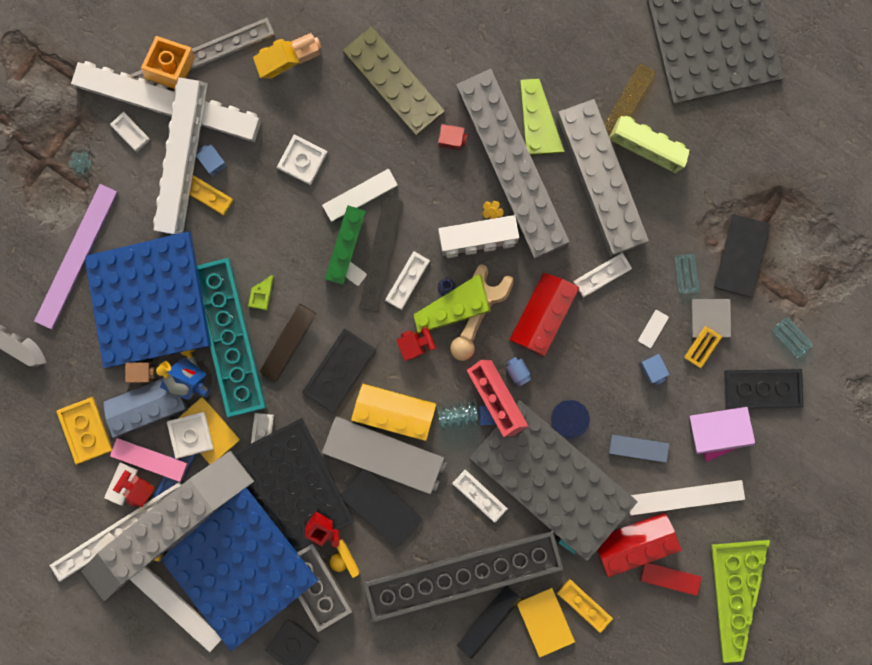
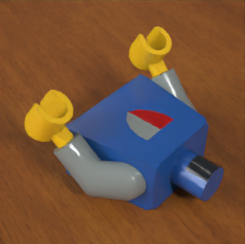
(184, 377)

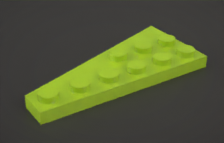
(737, 585)

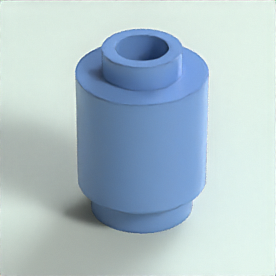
(518, 371)

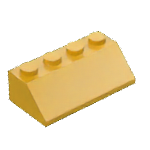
(393, 412)

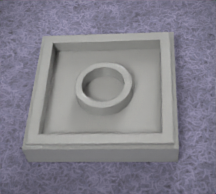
(713, 314)

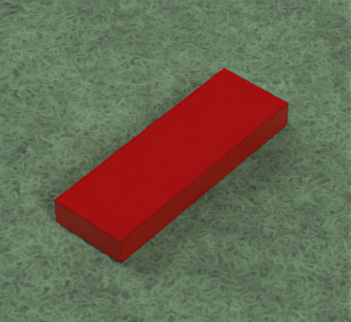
(670, 578)

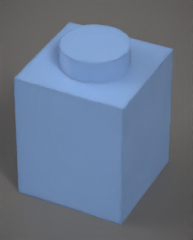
(211, 159)
(654, 369)

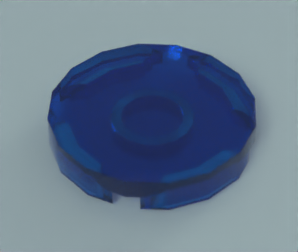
(570, 418)

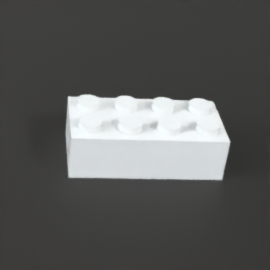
(478, 236)

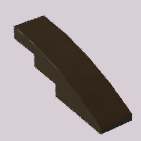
(288, 342)

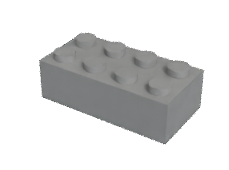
(325, 599)

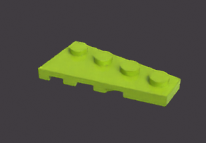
(539, 126)
(459, 304)

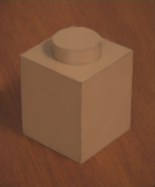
(139, 372)

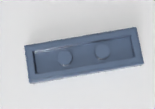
(638, 448)

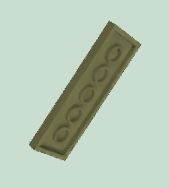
(393, 81)

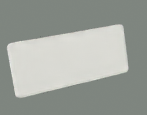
(355, 274)
(653, 328)

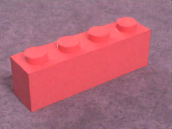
(497, 398)

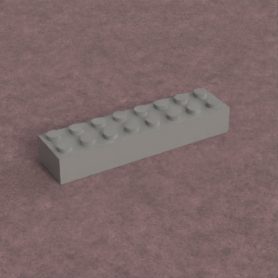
(602, 178)

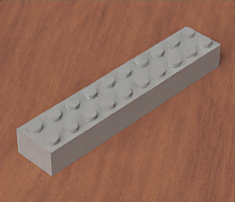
(513, 164)

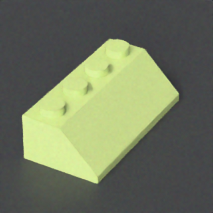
(649, 144)

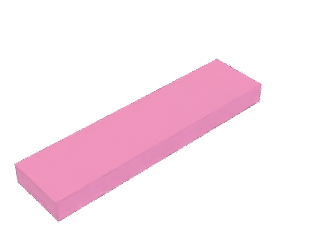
(149, 460)

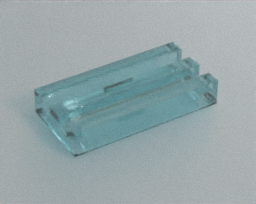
(694, 272)
(803, 348)

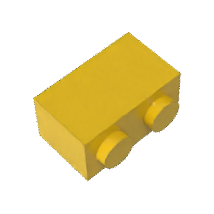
(275, 59)

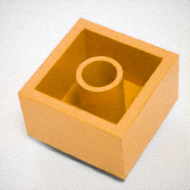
(167, 62)

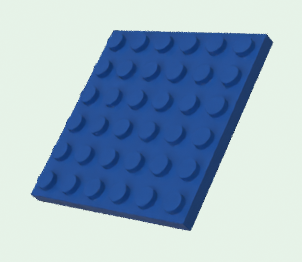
(147, 300)
(239, 569)

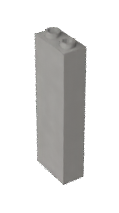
(384, 455)

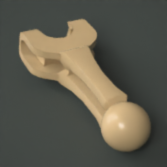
(463, 347)

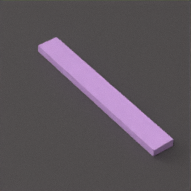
(75, 256)

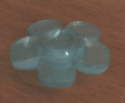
(80, 161)

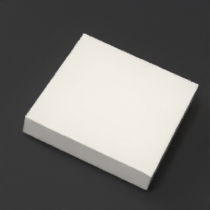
(302, 160)
(190, 435)

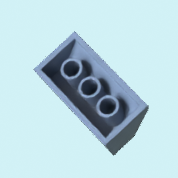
(141, 408)

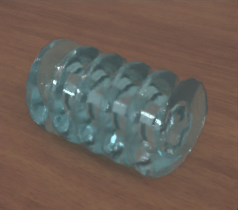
(458, 415)

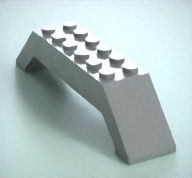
(165, 524)

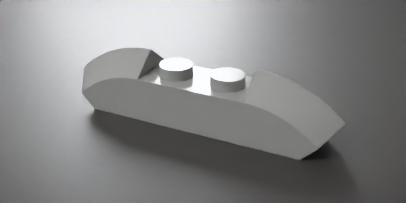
(24, 351)

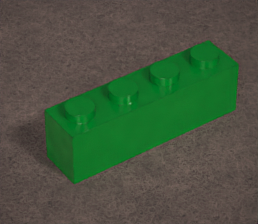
(345, 244)

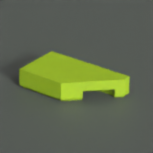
(261, 294)

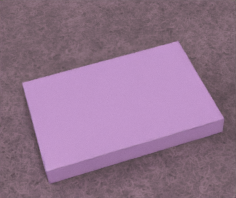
(722, 430)

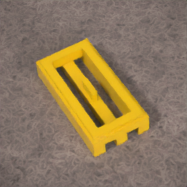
(696, 343)

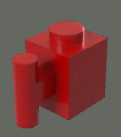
(413, 346)
(136, 491)
(320, 529)

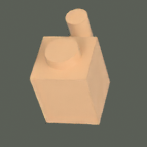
(306, 47)

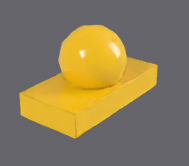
(343, 560)

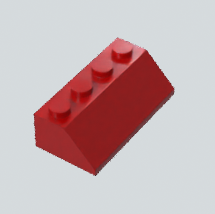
(544, 314)
(638, 544)

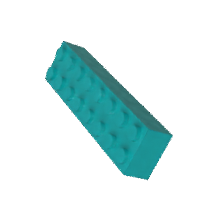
(230, 340)

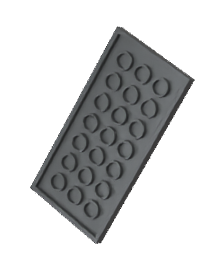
(555, 483)

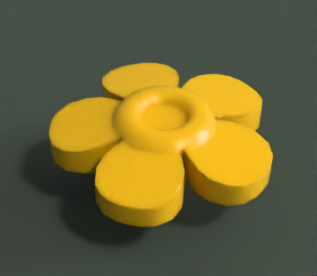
(492, 210)

